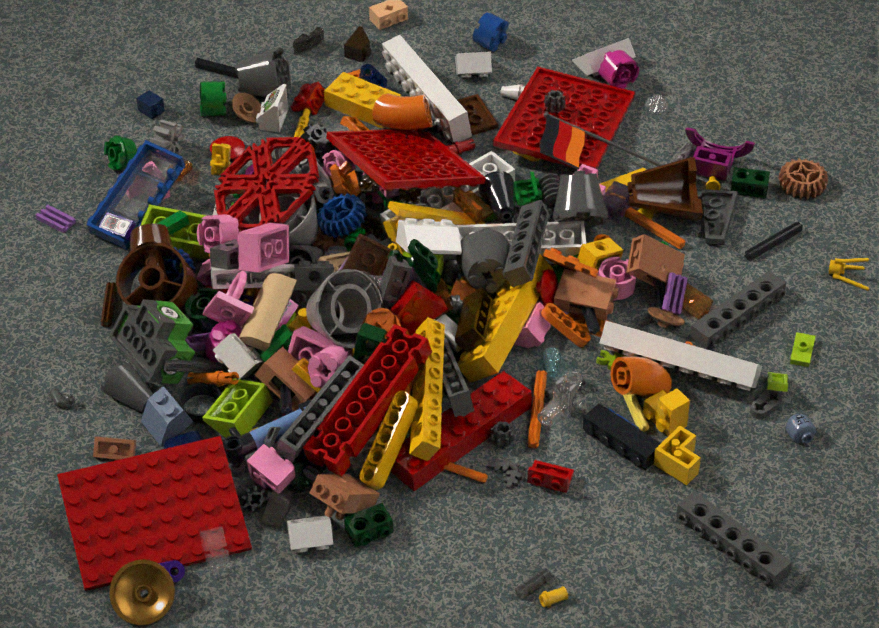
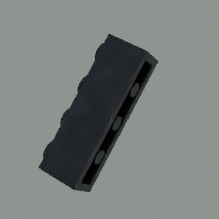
(620, 436)

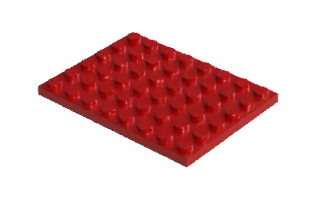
(588, 106)
(405, 159)
(151, 509)

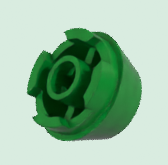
(119, 152)

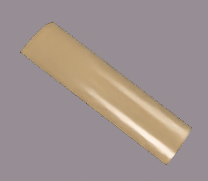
(267, 311)

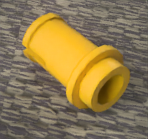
(553, 596)

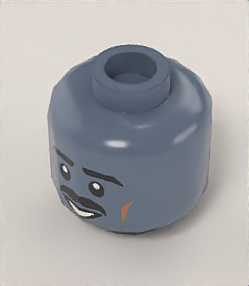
(800, 428)

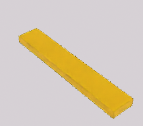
(437, 215)

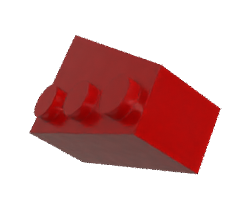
(416, 306)

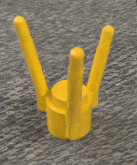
(839, 265)

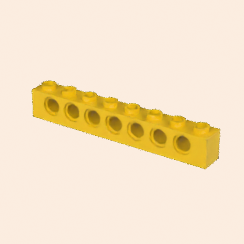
(427, 390)

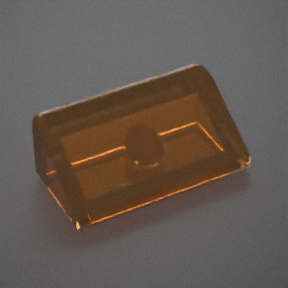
(696, 302)

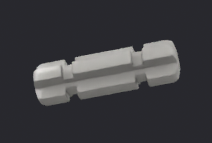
(684, 151)

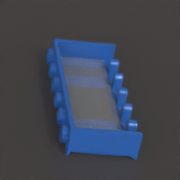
(141, 184)

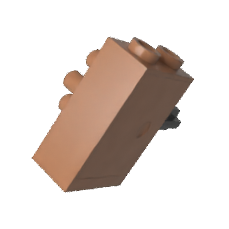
(340, 493)

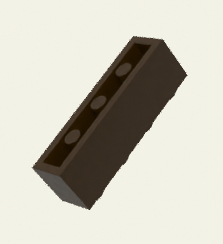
(474, 320)

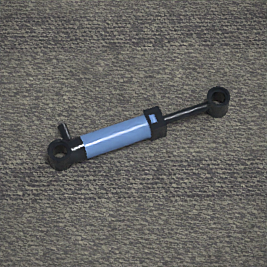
(239, 446)

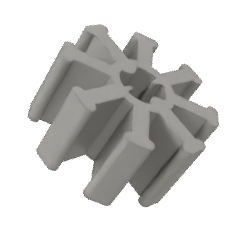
(168, 135)

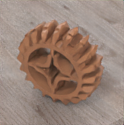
(803, 178)

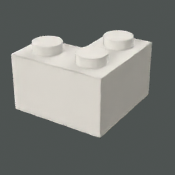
(237, 356)

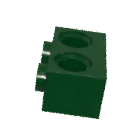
(750, 182)
(367, 341)
(368, 525)

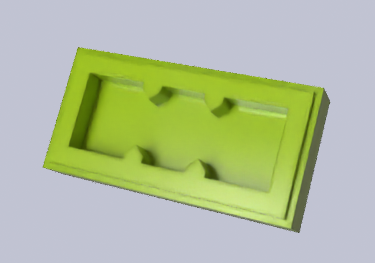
(802, 349)
(777, 382)

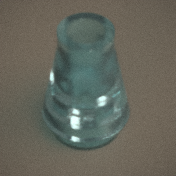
(552, 360)

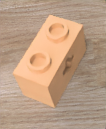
(388, 13)

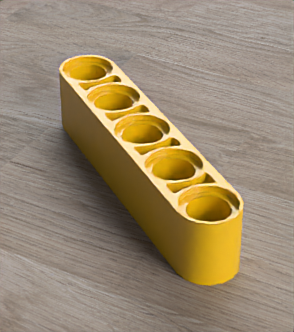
(389, 440)

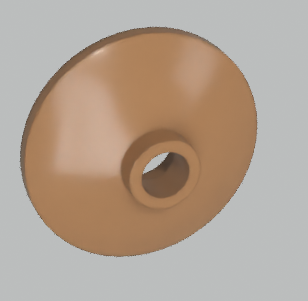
(246, 107)
(665, 318)

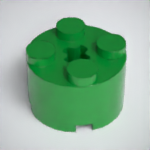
(212, 98)

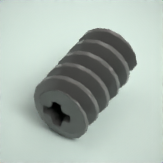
(549, 187)

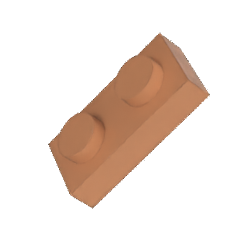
(113, 448)

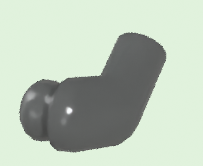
(66, 402)

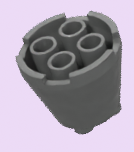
(263, 73)
(580, 200)
(484, 259)

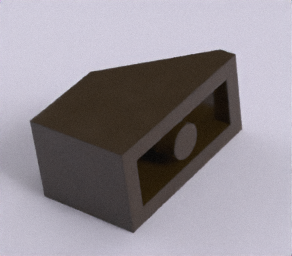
(357, 46)

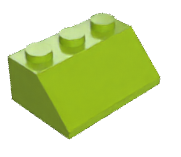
(238, 407)

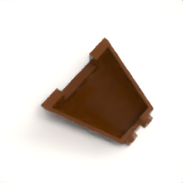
(667, 190)

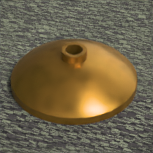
(127, 590)

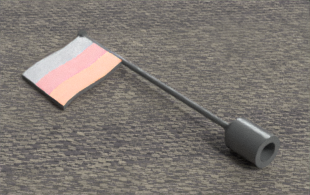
(566, 141)

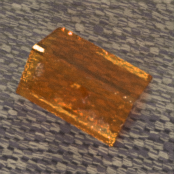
(471, 205)

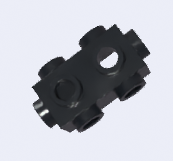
(316, 136)

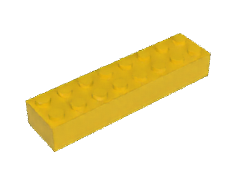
(507, 318)

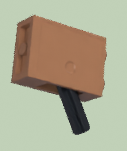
(653, 262)
(586, 297)
(285, 383)

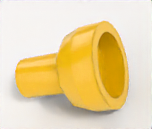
(712, 184)

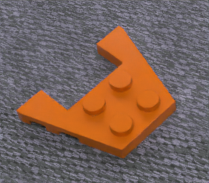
(569, 262)

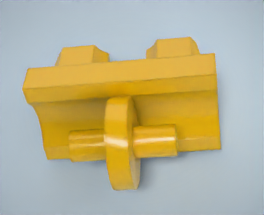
(220, 158)

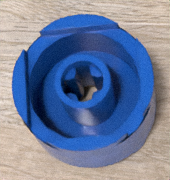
(490, 32)

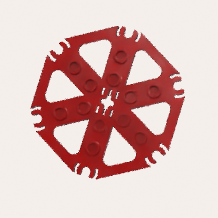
(278, 179)

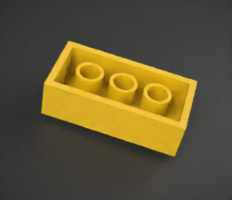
(354, 97)

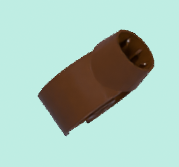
(147, 250)

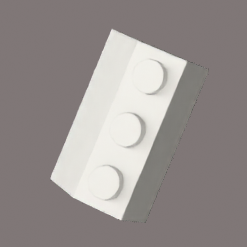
(591, 61)
(437, 236)

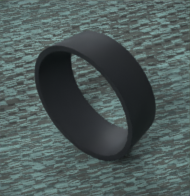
(194, 390)

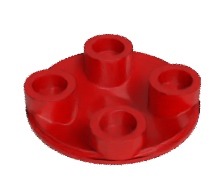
(236, 144)
(547, 286)

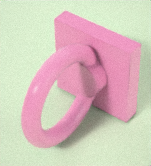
(228, 306)

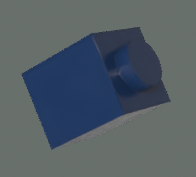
(150, 104)

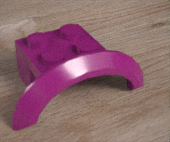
(713, 158)

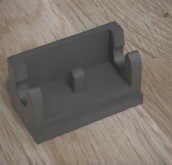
(394, 279)

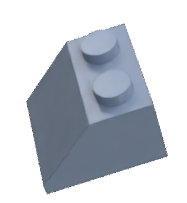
(164, 416)

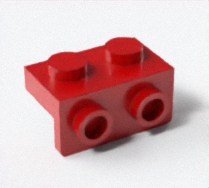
(310, 97)
(550, 476)

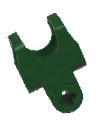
(423, 262)

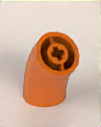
(402, 112)
(639, 377)

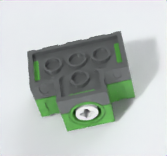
(152, 335)

